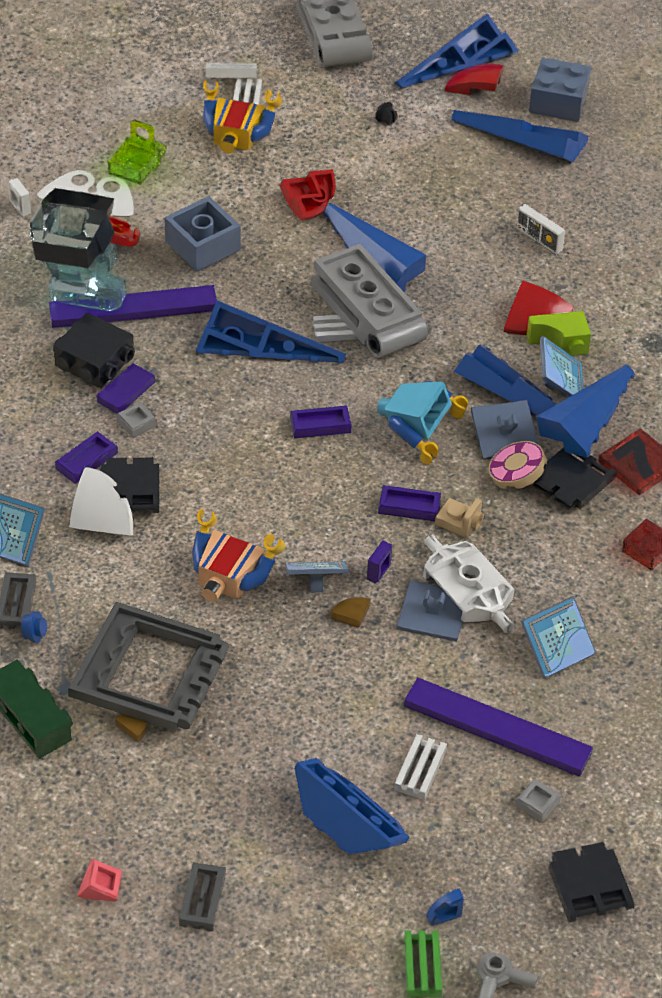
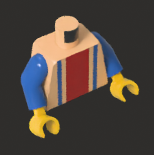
(228, 563)

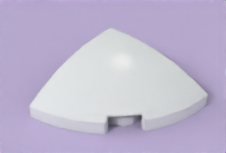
(99, 505)

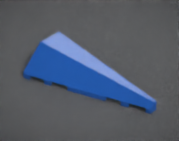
(471, 47)
(497, 376)
(582, 415)

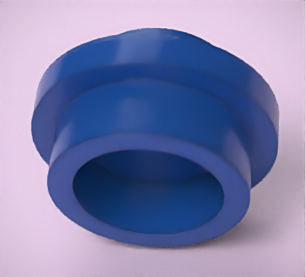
(33, 626)

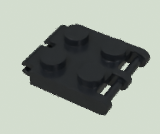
(572, 479)
(136, 481)
(589, 881)

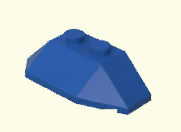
(345, 810)

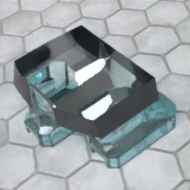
(73, 241)

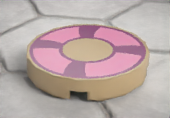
(517, 465)

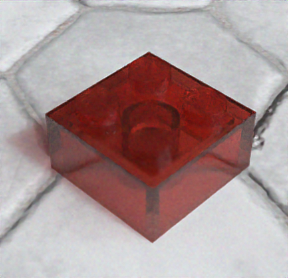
(645, 544)

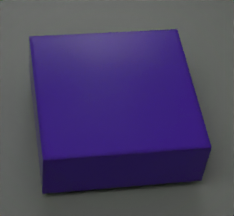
(379, 562)

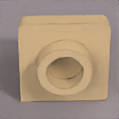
(460, 517)

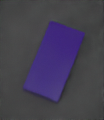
(125, 388)
(320, 421)
(87, 454)
(409, 503)

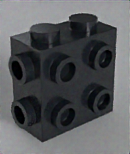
(93, 350)

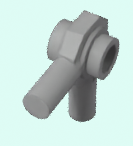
(497, 970)

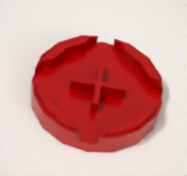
(123, 234)

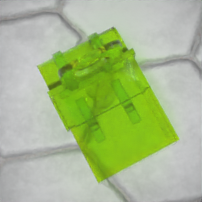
(137, 155)

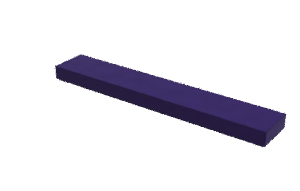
(141, 306)
(498, 726)

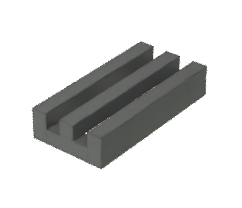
(20, 578)
(197, 919)

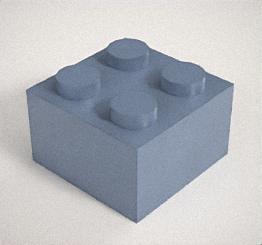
(560, 89)
(202, 233)

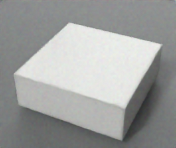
(19, 197)

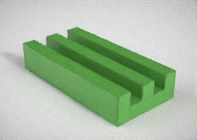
(422, 938)

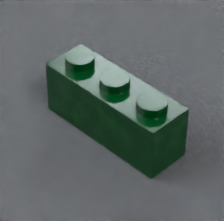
(32, 710)

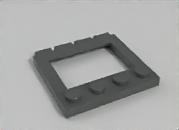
(110, 648)

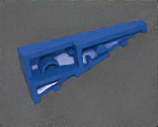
(554, 141)
(394, 256)
(243, 334)

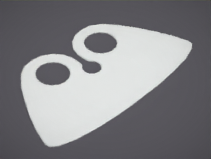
(123, 199)

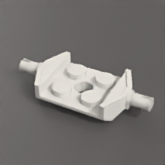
(478, 598)

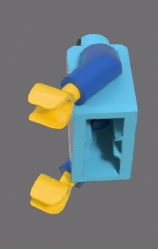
(418, 410)

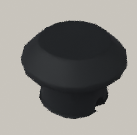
(386, 113)

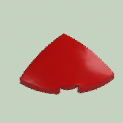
(478, 77)
(309, 194)
(533, 301)

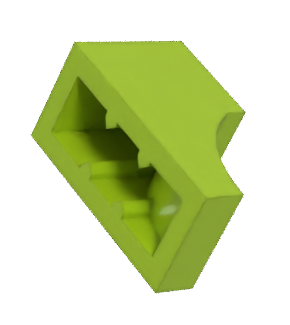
(565, 330)

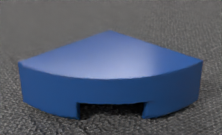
(446, 908)

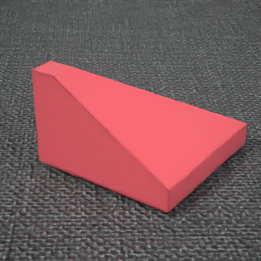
(100, 882)

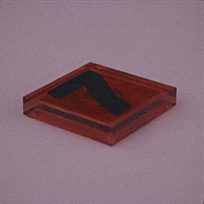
(636, 461)

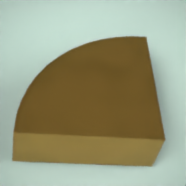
(351, 610)
(133, 727)

